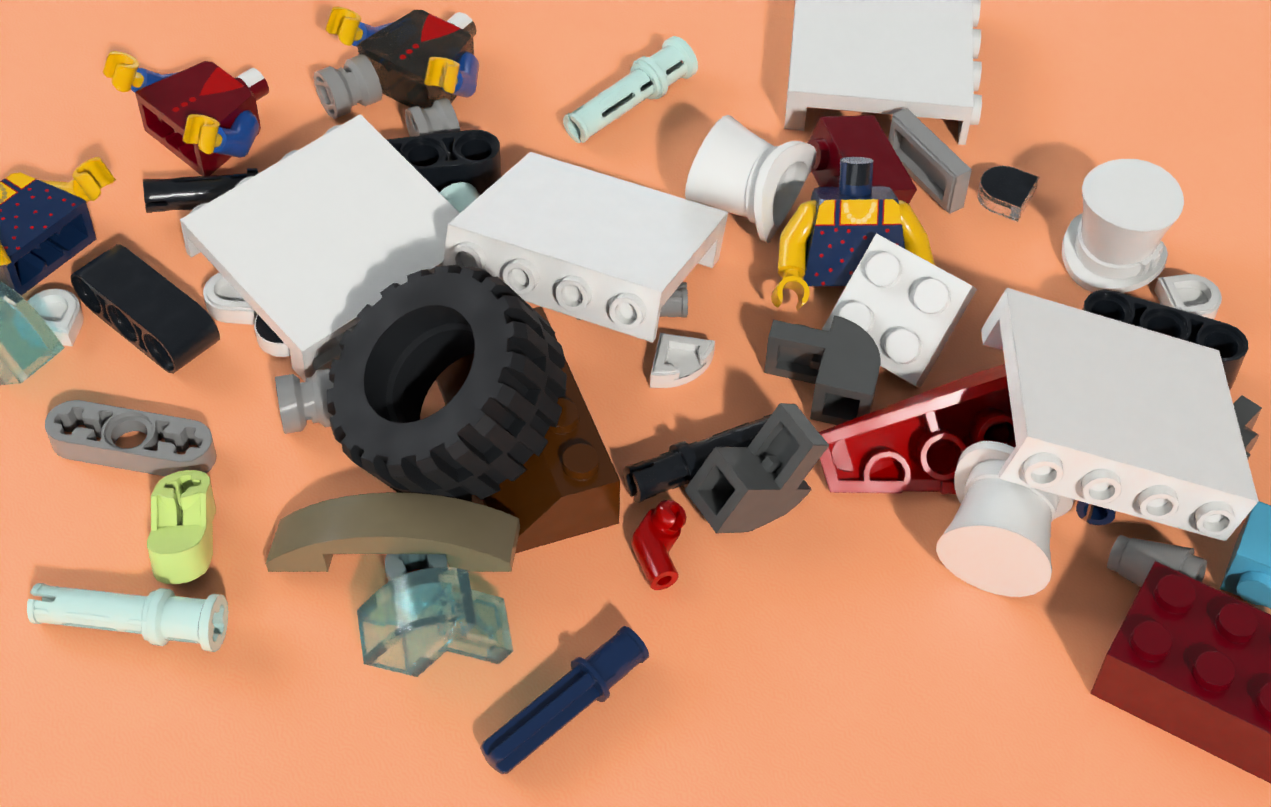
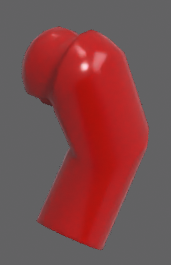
(654, 541)

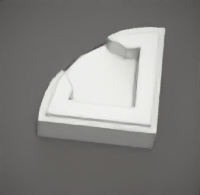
(680, 360)

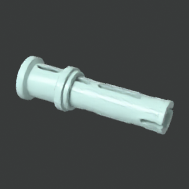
(647, 80)
(157, 617)

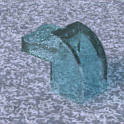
(24, 338)
(430, 613)

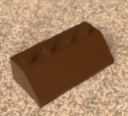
(570, 483)

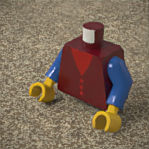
(194, 112)

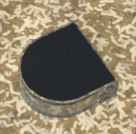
(1006, 190)

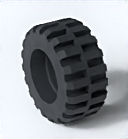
(402, 350)

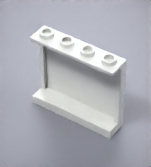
(886, 59)
(322, 237)
(586, 242)
(1120, 417)

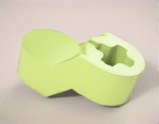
(181, 527)

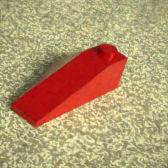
(919, 438)

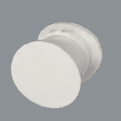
(749, 175)
(1122, 226)
(1000, 528)

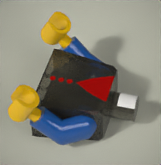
(415, 56)

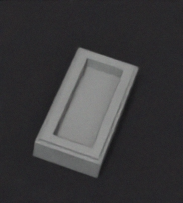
(929, 161)

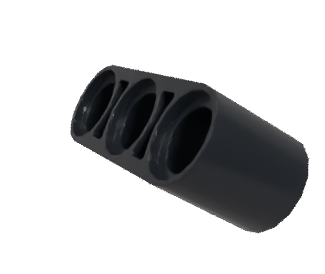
(453, 157)
(145, 308)
(1175, 323)

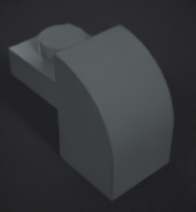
(838, 362)
(761, 482)

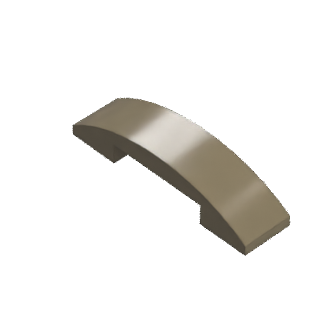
(395, 523)

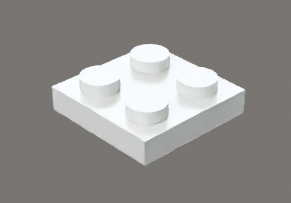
(904, 307)

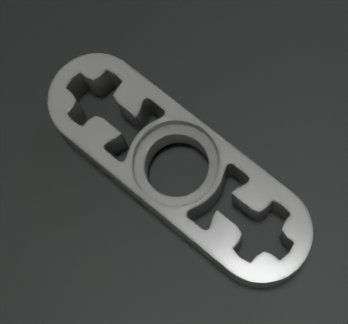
(112, 422)

